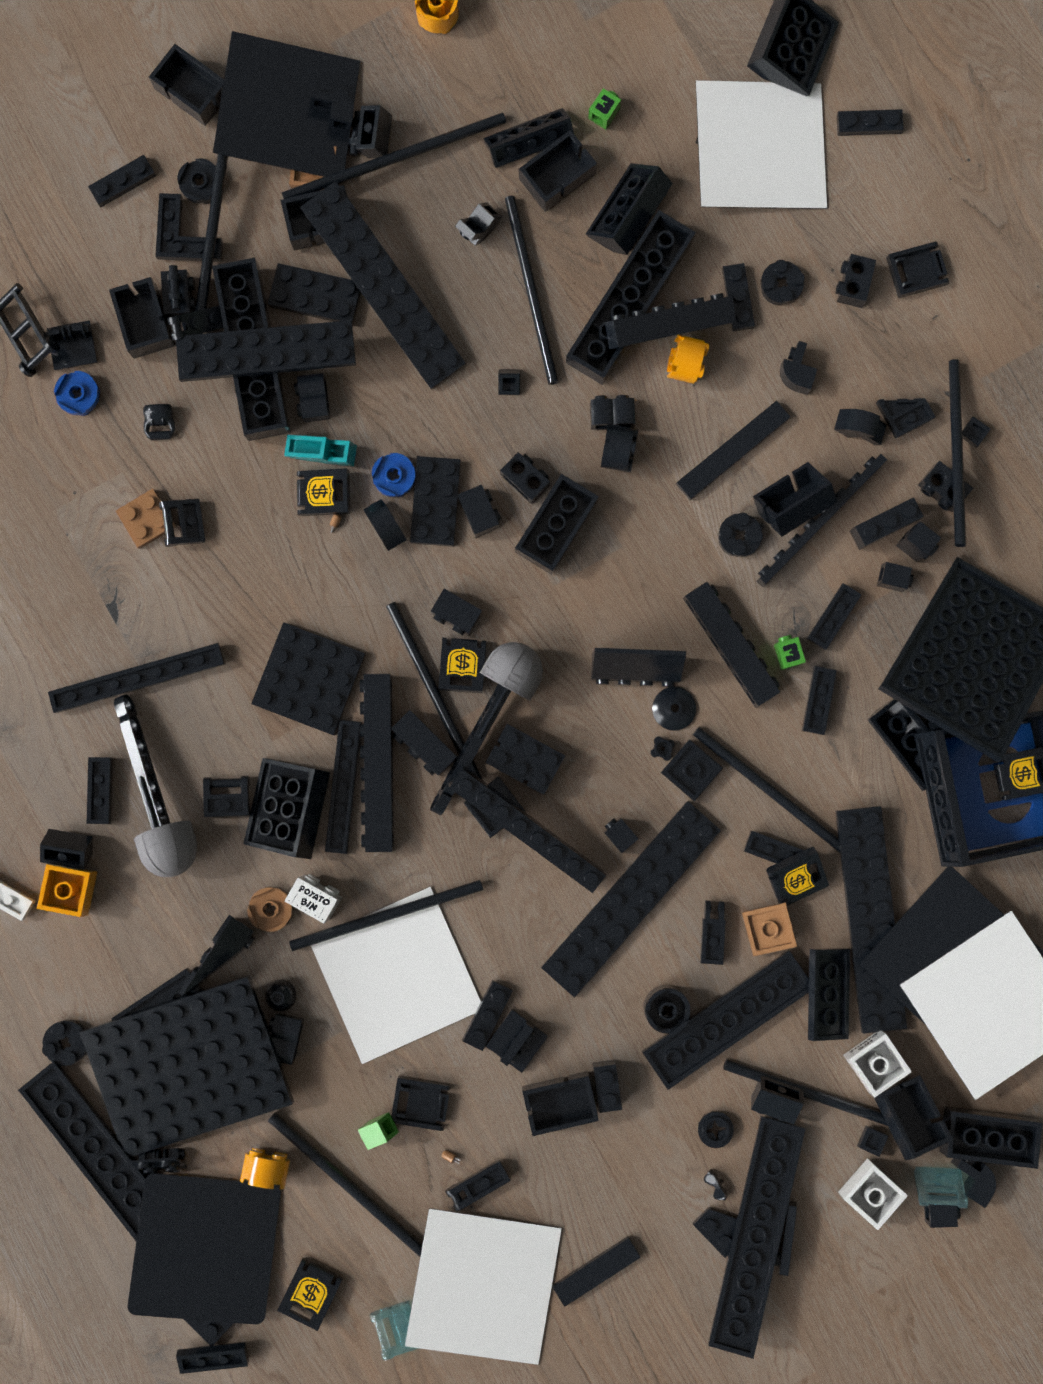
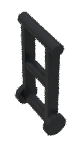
(49, 344)

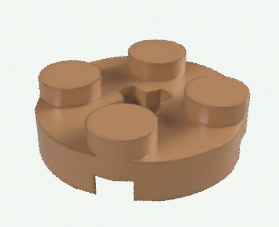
(258, 904)

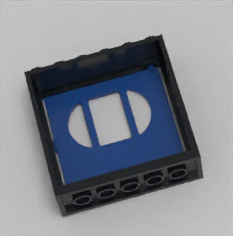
(958, 801)

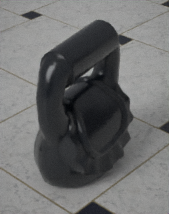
(156, 416)

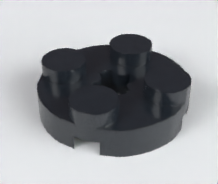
(196, 170)
(782, 270)
(752, 536)
(52, 1044)

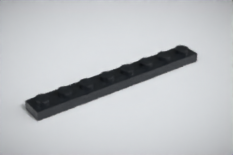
(813, 526)
(136, 678)

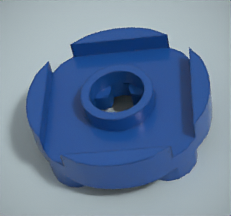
(73, 381)
(390, 463)

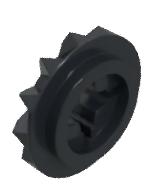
(724, 1135)

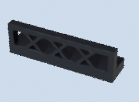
(527, 137)

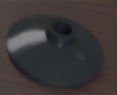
(665, 716)

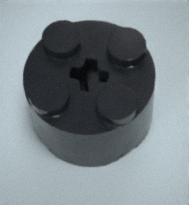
(619, 448)
(664, 1022)

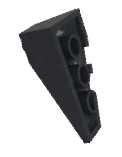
(228, 943)

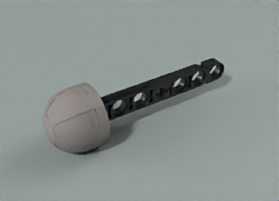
(514, 669)
(168, 846)

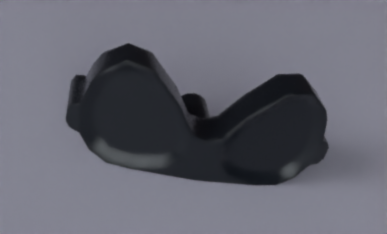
(712, 1179)

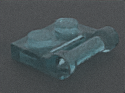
(940, 1181)
(399, 1320)

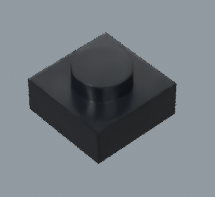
(974, 432)
(872, 1141)

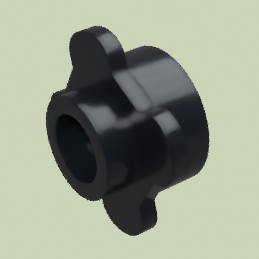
(657, 752)

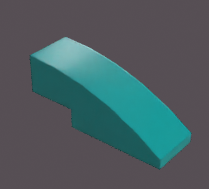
(321, 450)

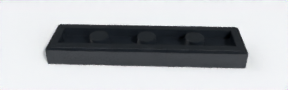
(596, 1271)

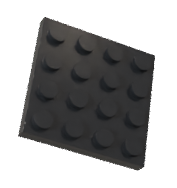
(308, 678)

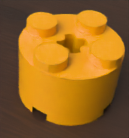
(437, 15)
(687, 359)
(265, 1169)

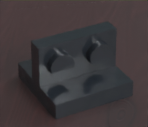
(516, 1041)

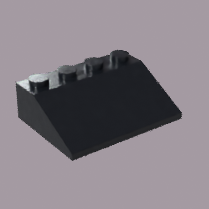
(793, 44)
(637, 666)
(286, 808)

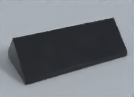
(897, 727)

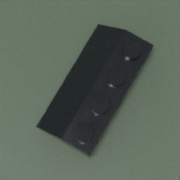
(629, 207)

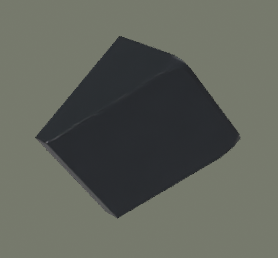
(509, 382)

